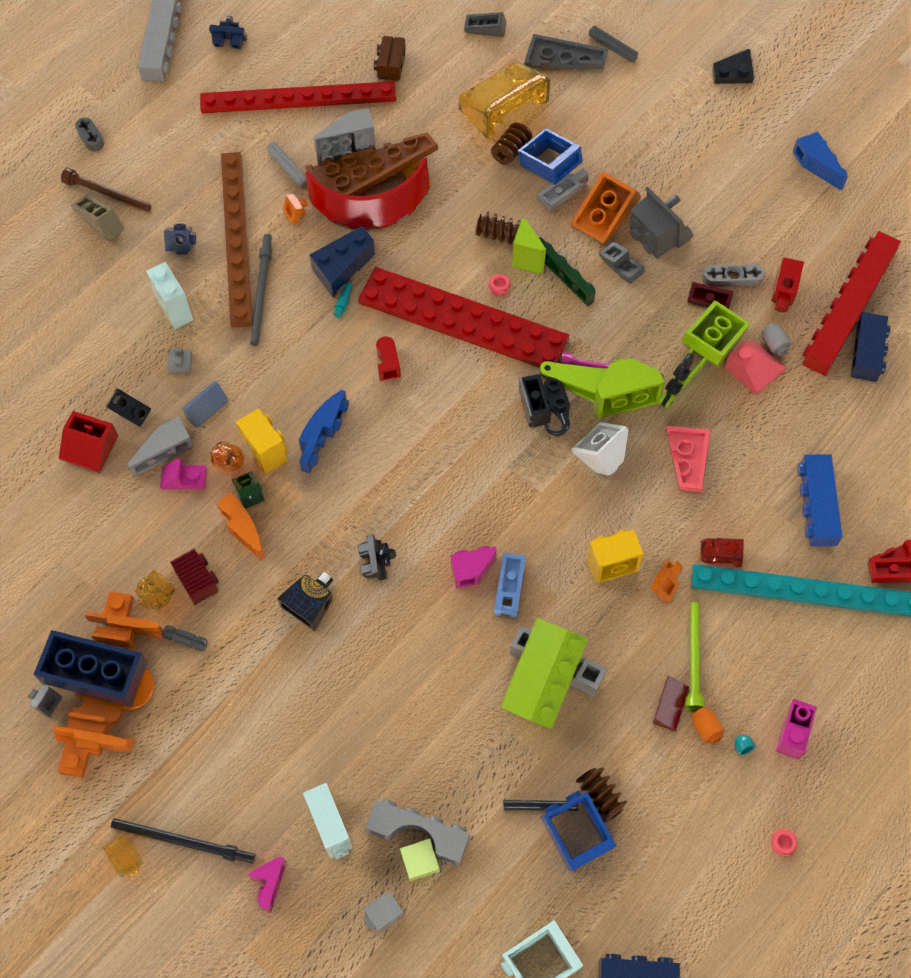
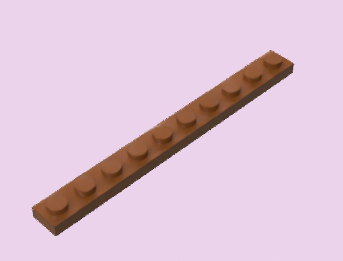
(236, 240)

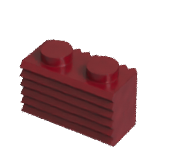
(194, 576)

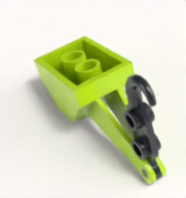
(713, 339)
(613, 390)

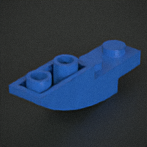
(322, 424)

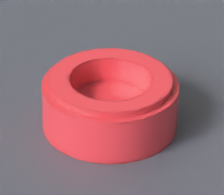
(499, 284)
(784, 842)

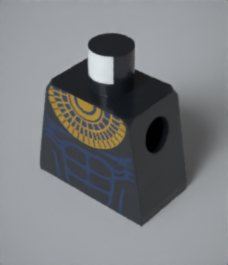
(308, 599)

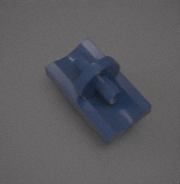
(228, 30)

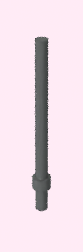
(265, 255)

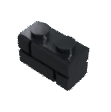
(534, 400)

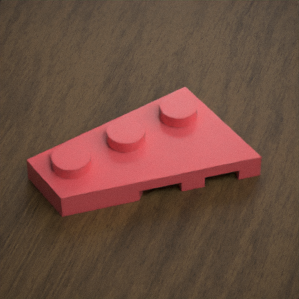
(689, 456)

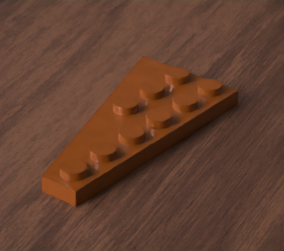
(369, 167)

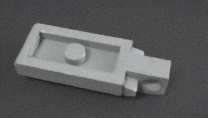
(563, 190)

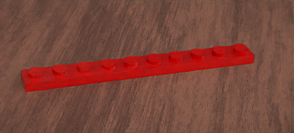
(297, 97)

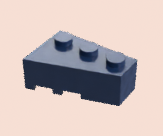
(342, 258)

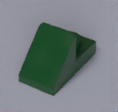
(248, 489)

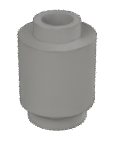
(776, 339)

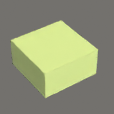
(419, 860)

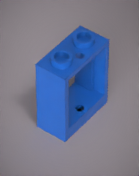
(554, 172)
(588, 855)

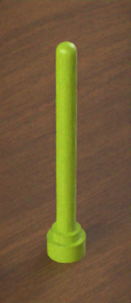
(694, 700)

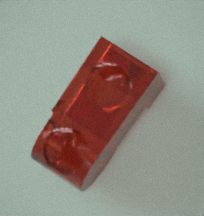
(722, 551)

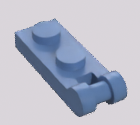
(510, 584)

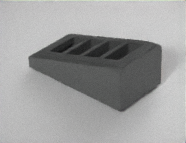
(493, 24)

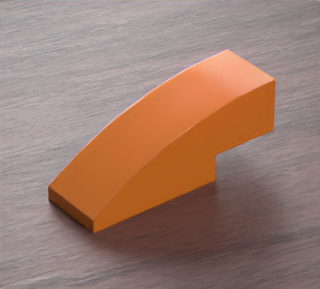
(240, 524)

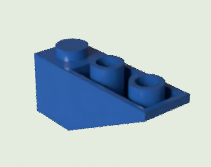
(817, 158)

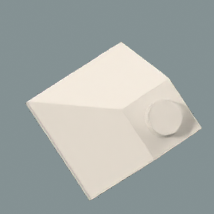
(603, 448)

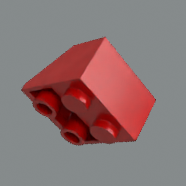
(87, 441)

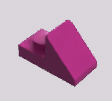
(181, 476)
(271, 875)

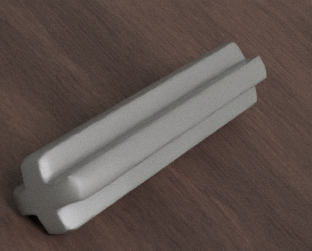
(287, 164)

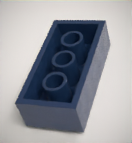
(91, 668)

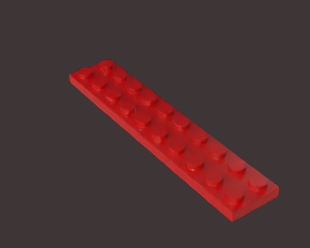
(462, 318)

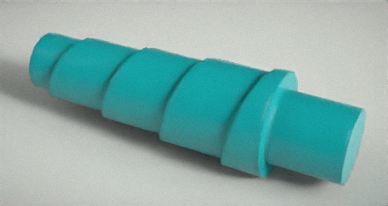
(342, 302)

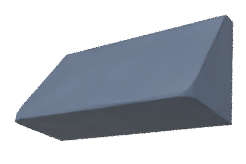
(205, 404)

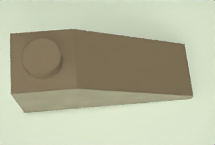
(99, 217)

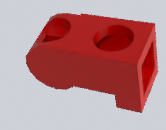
(387, 353)

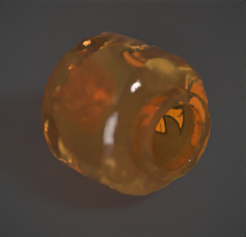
(227, 456)

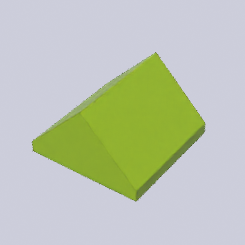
(528, 250)

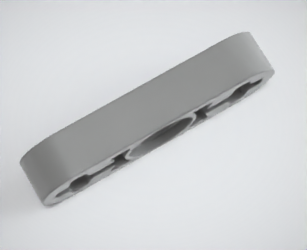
(726, 281)

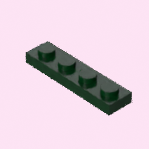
(570, 277)

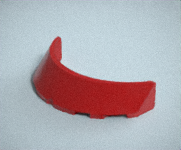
(373, 210)

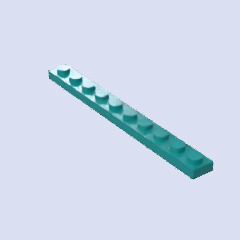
(801, 590)

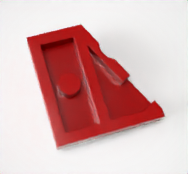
(892, 565)

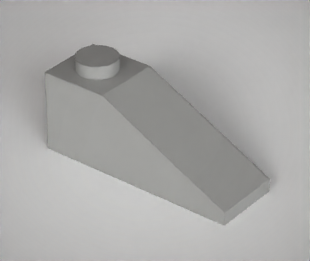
(161, 446)

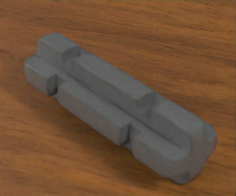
(185, 638)

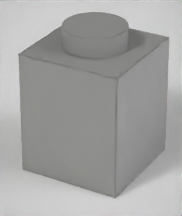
(383, 913)

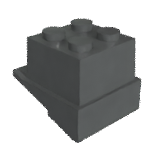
(657, 225)

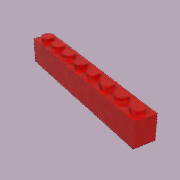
(851, 303)

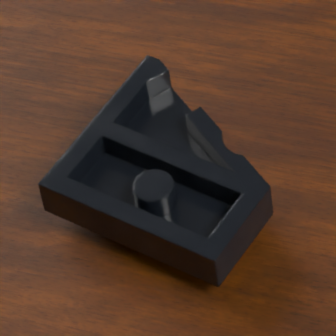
(734, 69)

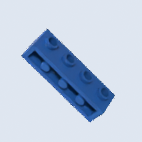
(820, 500)

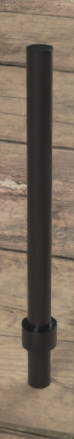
(228, 852)

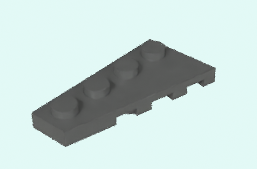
(559, 53)

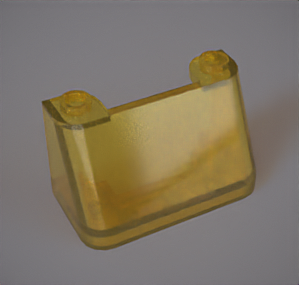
(501, 94)

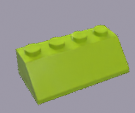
(544, 673)

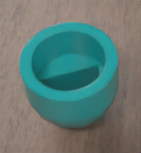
(744, 744)

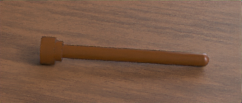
(70, 177)

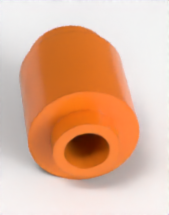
(708, 725)

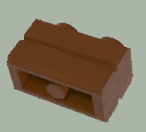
(391, 58)

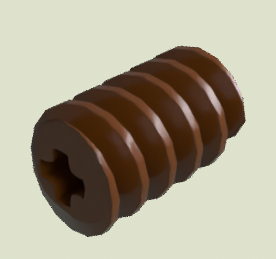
(510, 142)
(497, 228)
(602, 793)

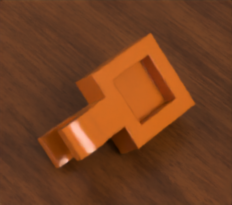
(665, 582)

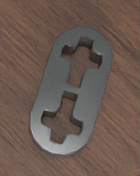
(86, 136)

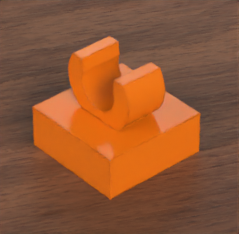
(294, 208)

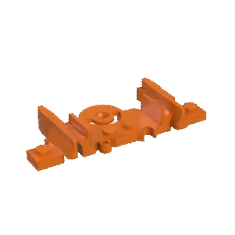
(91, 722)

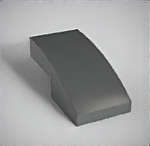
(619, 261)

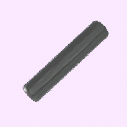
(613, 43)

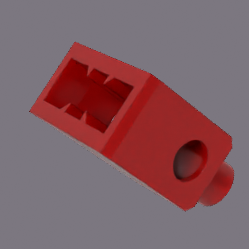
(786, 283)

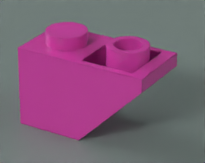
(472, 566)
(796, 729)

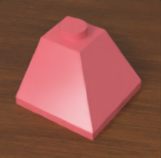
(753, 365)

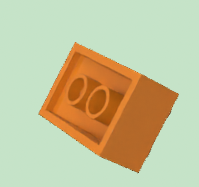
(605, 208)

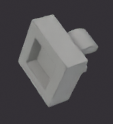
(179, 361)

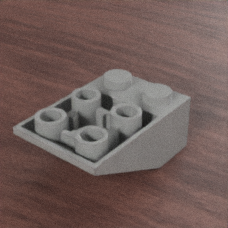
(345, 136)

